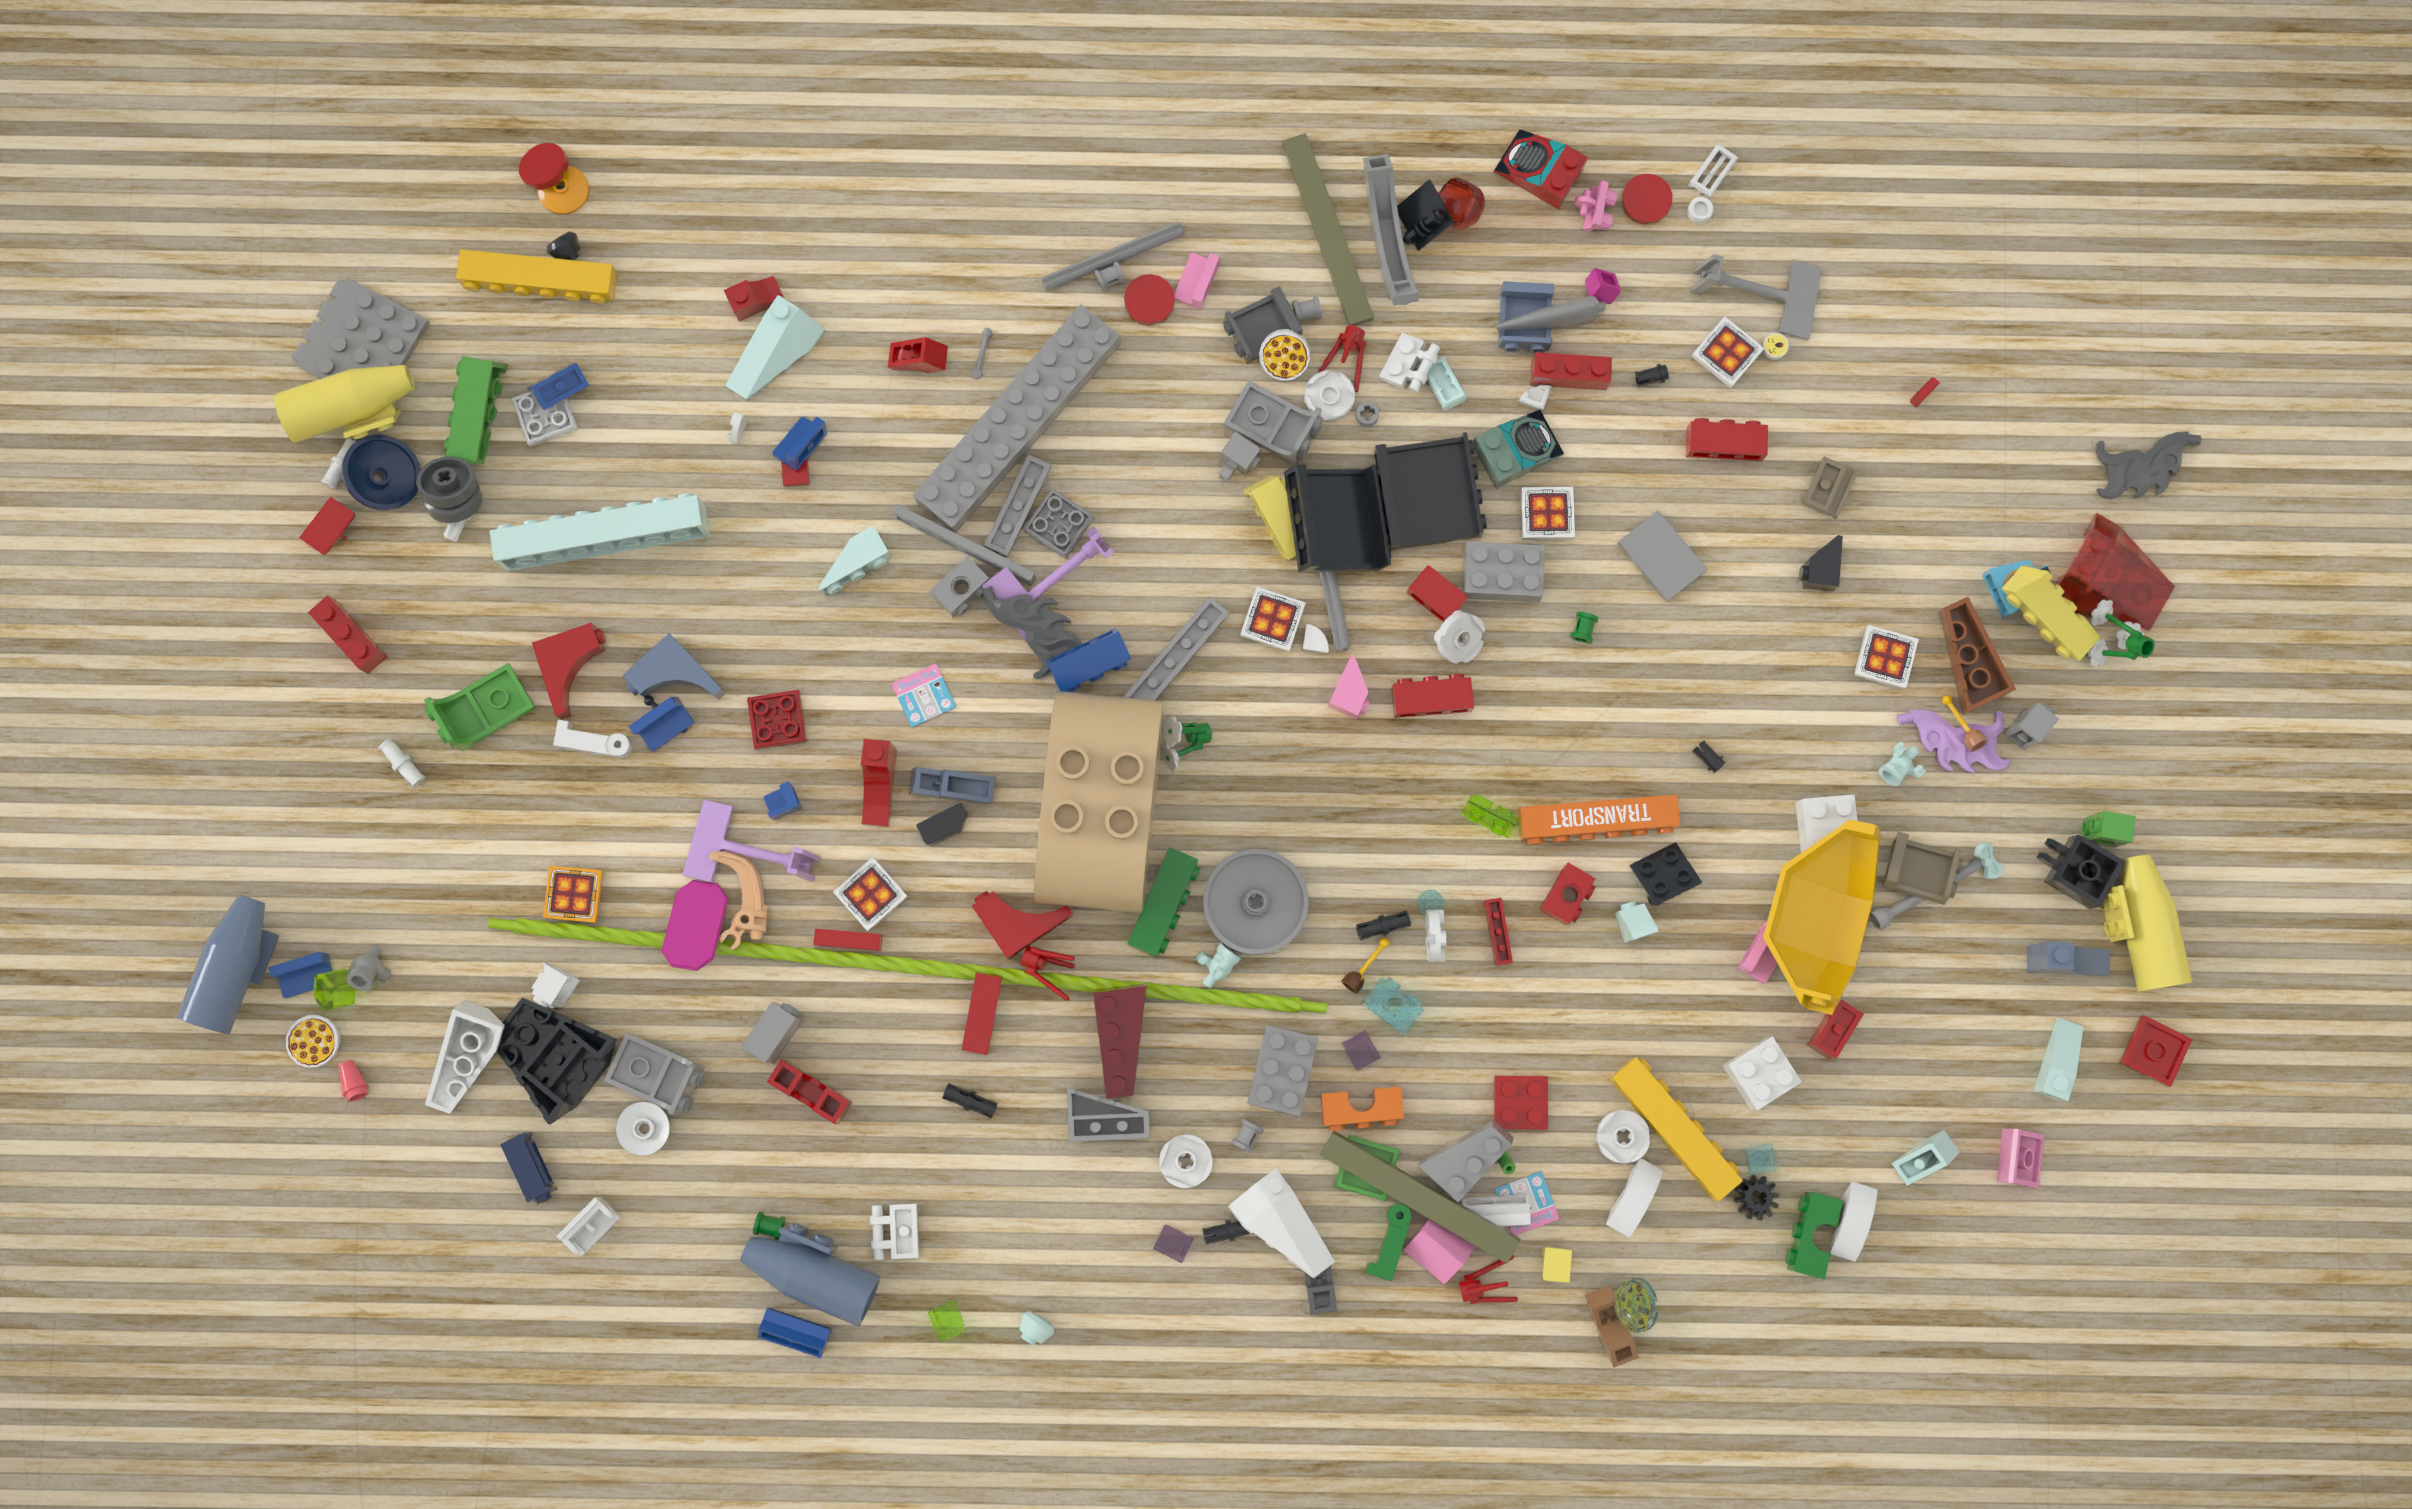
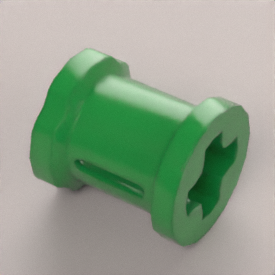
(1584, 627)
(768, 1225)

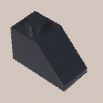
(1823, 568)

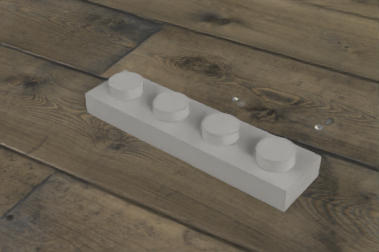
(1017, 506)

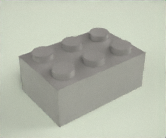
(1503, 571)
(1283, 1070)

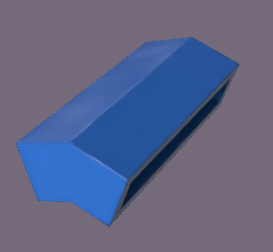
(794, 1332)

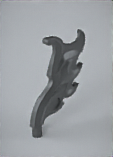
(2141, 469)
(1041, 625)

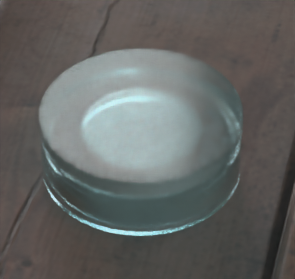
(1430, 901)

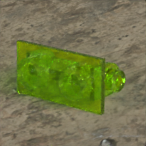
(1499, 822)

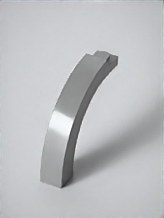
(1387, 230)

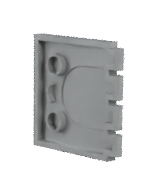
(359, 332)

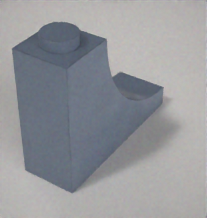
(666, 666)
(2067, 959)

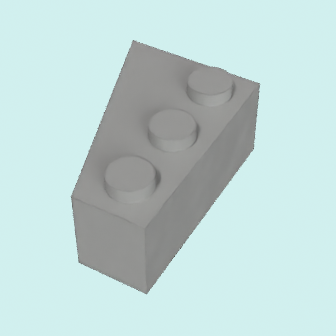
(1102, 1119)

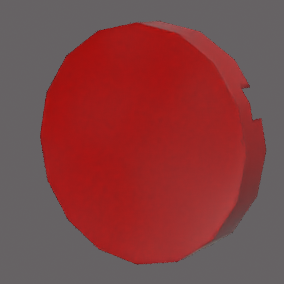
(543, 166)
(1646, 198)
(1149, 299)

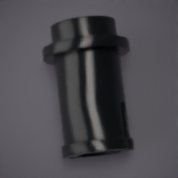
(1652, 375)
(1710, 758)

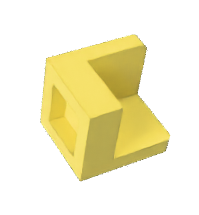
(1556, 1264)

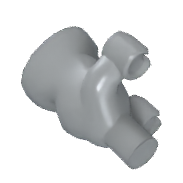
(364, 968)

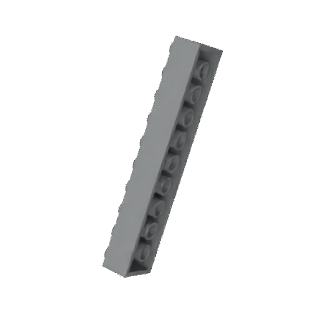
(1017, 419)

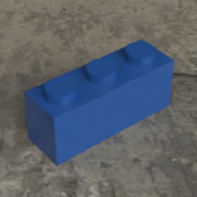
(1089, 661)

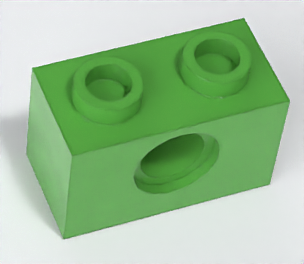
(2109, 828)

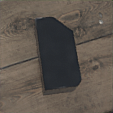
(943, 825)

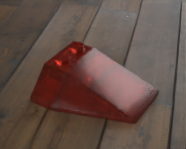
(2115, 570)

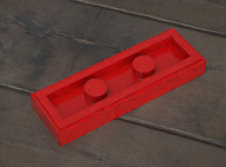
(982, 1013)

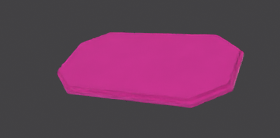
(694, 925)

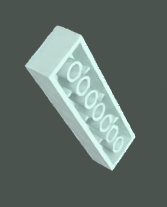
(600, 532)

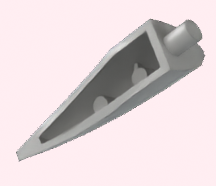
(1558, 315)

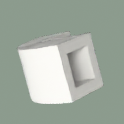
(1635, 1198)
(1855, 1221)

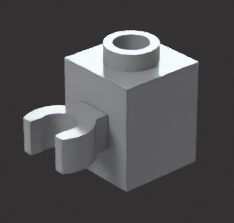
(1239, 455)

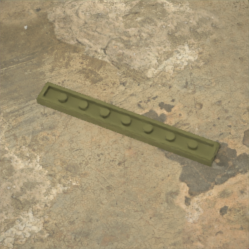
(1327, 230)
(1420, 1197)

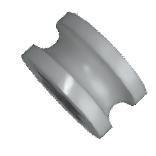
(1360, 410)

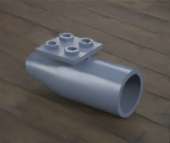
(229, 961)
(807, 1272)

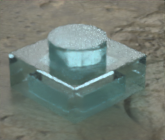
(1760, 1159)

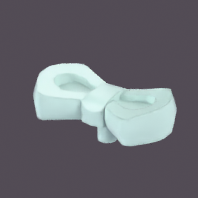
(1992, 868)

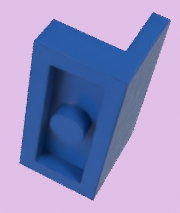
(558, 385)
(800, 442)
(662, 723)
(298, 974)

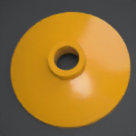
(570, 197)

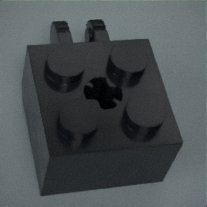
(2067, 873)

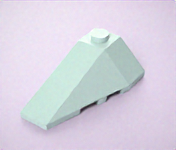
(777, 343)

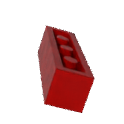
(1498, 931)
(848, 940)

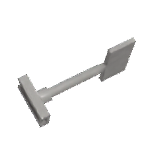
(1798, 299)

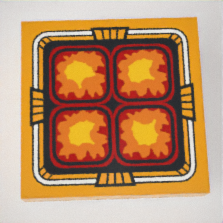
(573, 894)

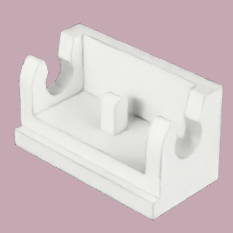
(588, 1226)

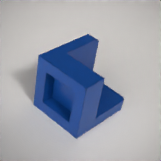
(782, 801)

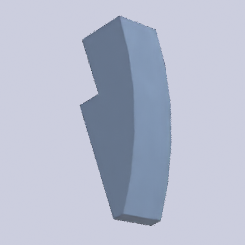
(951, 785)

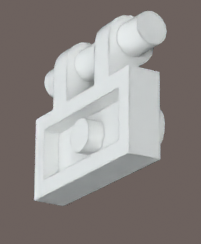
(1404, 359)
(903, 1231)

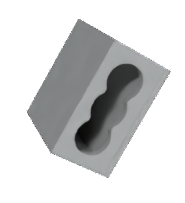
(773, 1032)

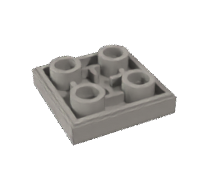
(1058, 523)

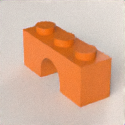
(1386, 1107)

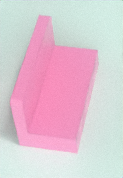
(1197, 279)
(1758, 959)

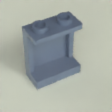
(1519, 299)

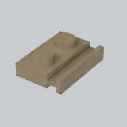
(1829, 487)

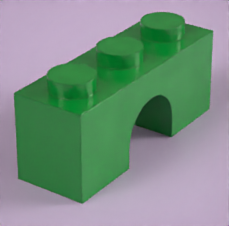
(1804, 1255)

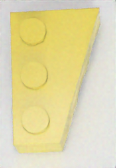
(1272, 505)

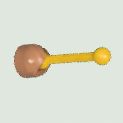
(1974, 738)

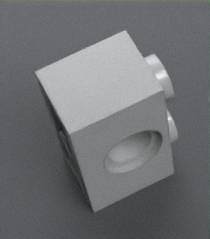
(965, 573)
(2031, 725)

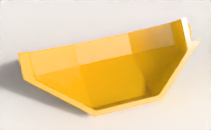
(1824, 913)

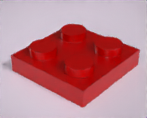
(2155, 1051)
(1521, 1102)

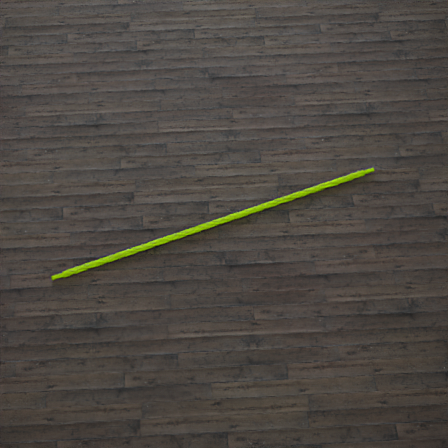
(912, 966)

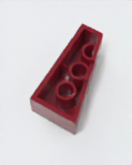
(1119, 1031)

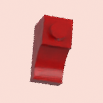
(752, 296)
(918, 355)

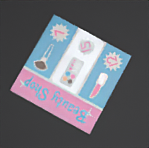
(923, 695)
(1541, 1203)

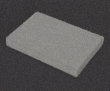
(1662, 556)

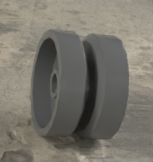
(449, 489)

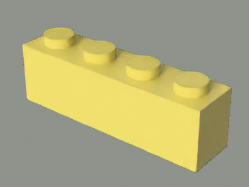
(2050, 612)

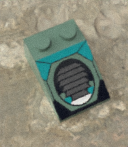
(1517, 448)

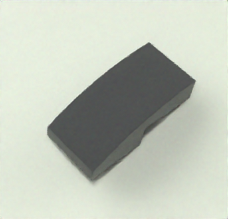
(1321, 1292)

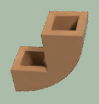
(1613, 1335)

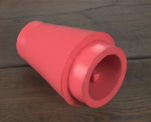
(352, 1082)

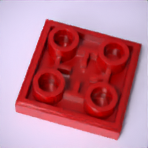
(776, 719)

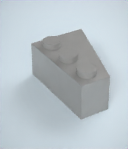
(1466, 1160)

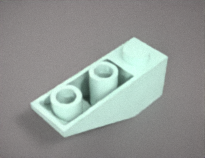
(858, 556)

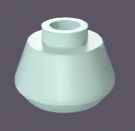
(1035, 1328)

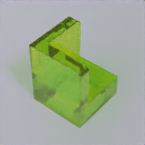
(333, 990)
(947, 1321)

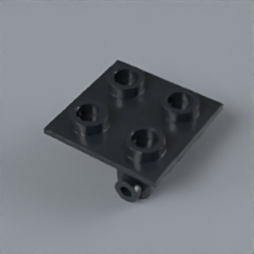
(1423, 216)
(1665, 874)

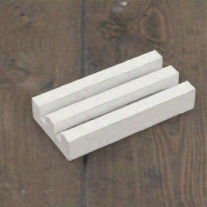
(1701, 188)

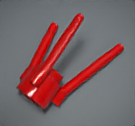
(1351, 341)
(1036, 959)
(1472, 1288)

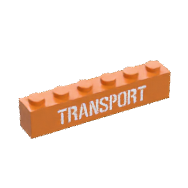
(1598, 818)

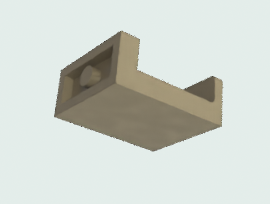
(1922, 870)

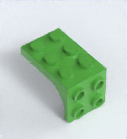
(480, 708)

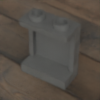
(1257, 321)

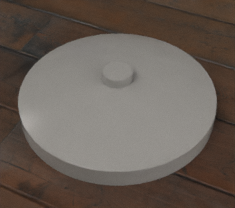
(1255, 901)

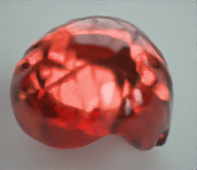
(1463, 201)

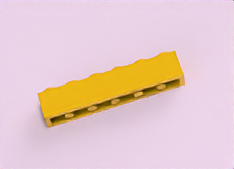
(536, 276)
(1675, 1128)

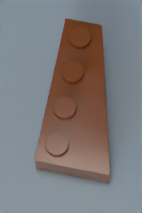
(1973, 658)

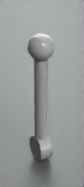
(976, 373)

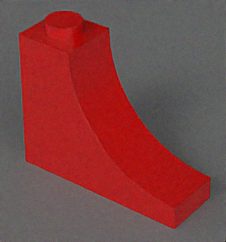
(562, 658)
(878, 769)
(1013, 928)

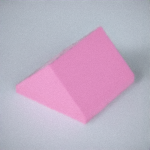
(2020, 1158)
(1438, 1250)

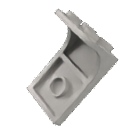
(1274, 423)
(655, 1074)

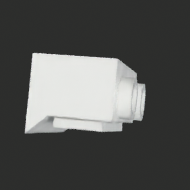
(554, 986)

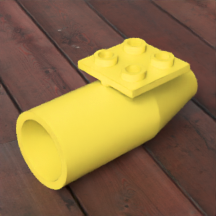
(349, 399)
(2149, 922)

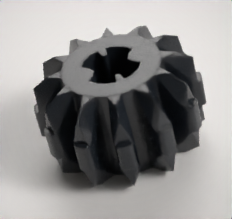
(1756, 1208)

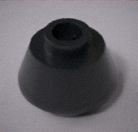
(564, 247)

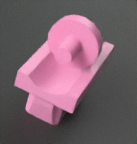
(1593, 204)

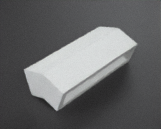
(1501, 1210)

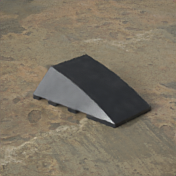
(553, 1057)

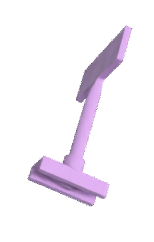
(1007, 586)
(711, 836)

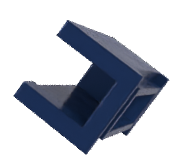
(529, 1168)

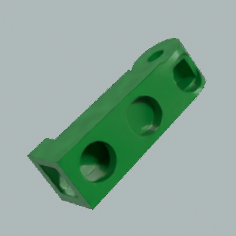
(1399, 1221)

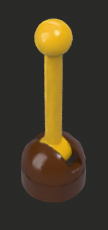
(1354, 980)

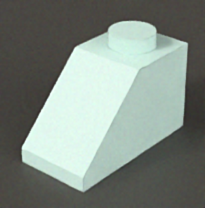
(1635, 921)
(1926, 1158)

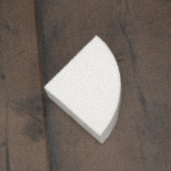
(1535, 397)
(739, 423)
(1315, 640)

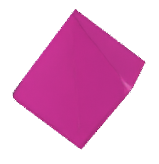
(1603, 285)

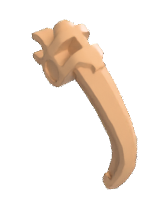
(753, 912)

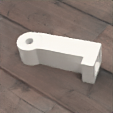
(611, 746)

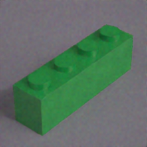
(1163, 902)

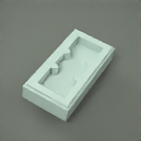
(1445, 385)

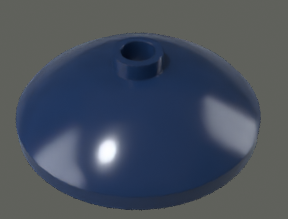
(391, 461)

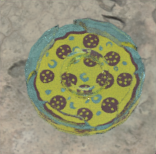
(1636, 1305)

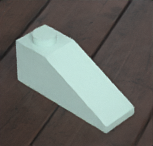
(2060, 1061)

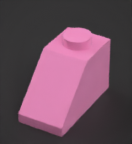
(1350, 692)

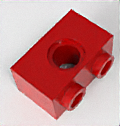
(1557, 906)

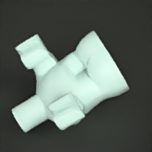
(1901, 765)
(1219, 965)

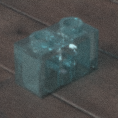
(1378, 1003)

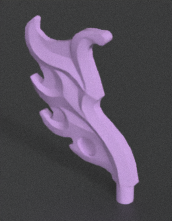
(1949, 740)

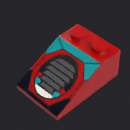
(1541, 166)

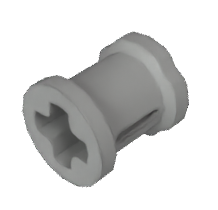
(1109, 276)
(1307, 309)
(1247, 1135)

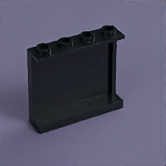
(1430, 492)
(1337, 519)

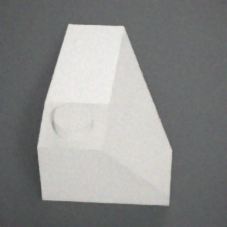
(466, 1049)
(1279, 1219)

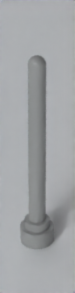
(1883, 916)

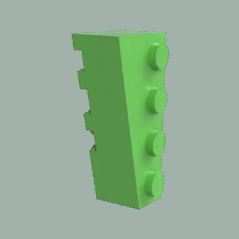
(473, 408)

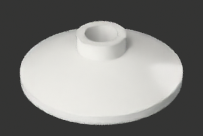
(629, 1128)

